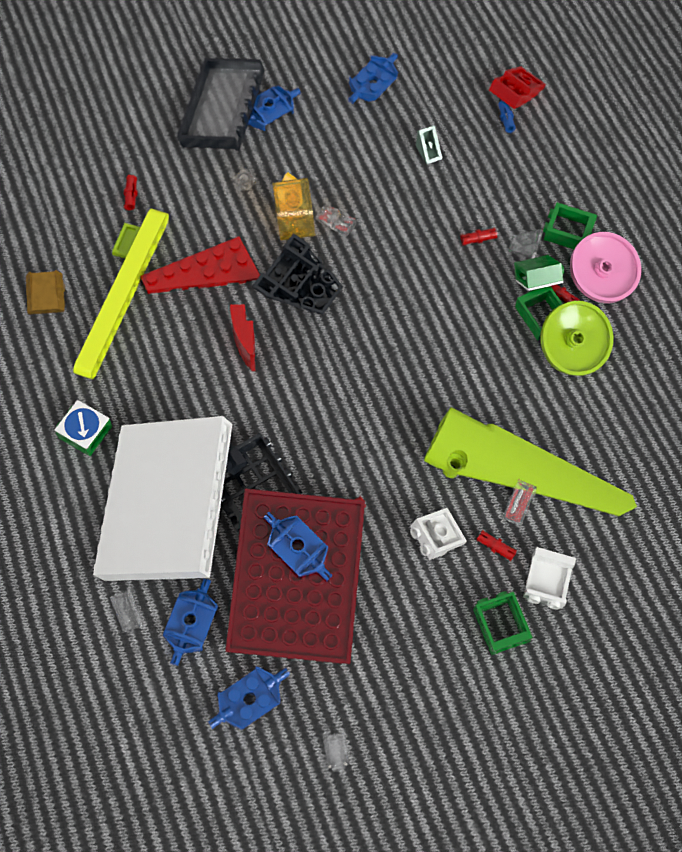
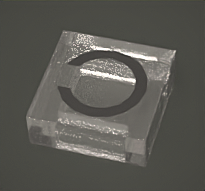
(244, 179)

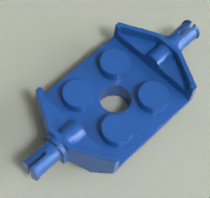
(378, 69)
(282, 104)
(304, 561)
(186, 637)
(231, 701)

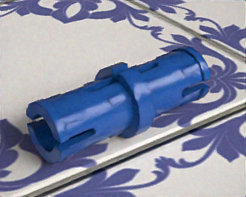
(508, 123)

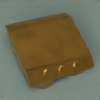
(45, 292)

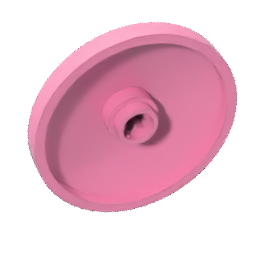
(605, 267)

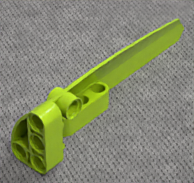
(503, 458)

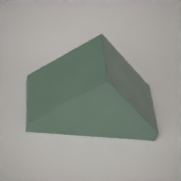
(428, 144)

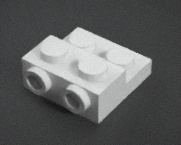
(437, 533)

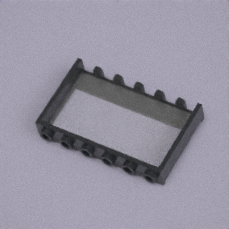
(221, 103)

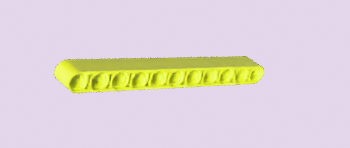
(121, 294)

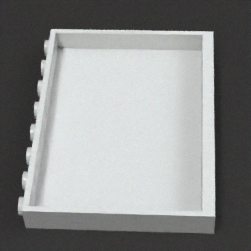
(164, 500)

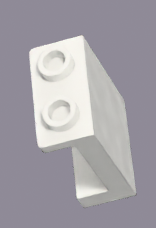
(549, 578)

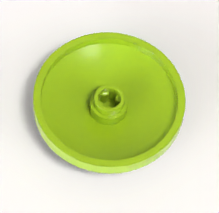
(577, 338)

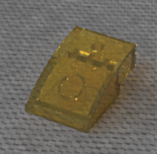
(293, 208)

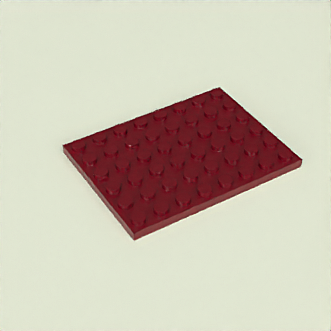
(289, 614)

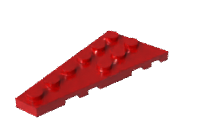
(209, 268)

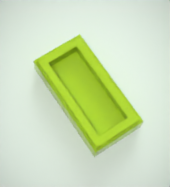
(125, 240)

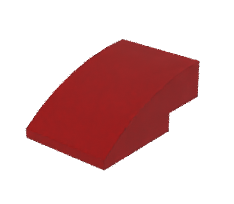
(516, 87)
(243, 334)

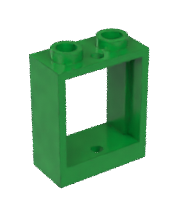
(563, 238)
(532, 298)
(508, 643)

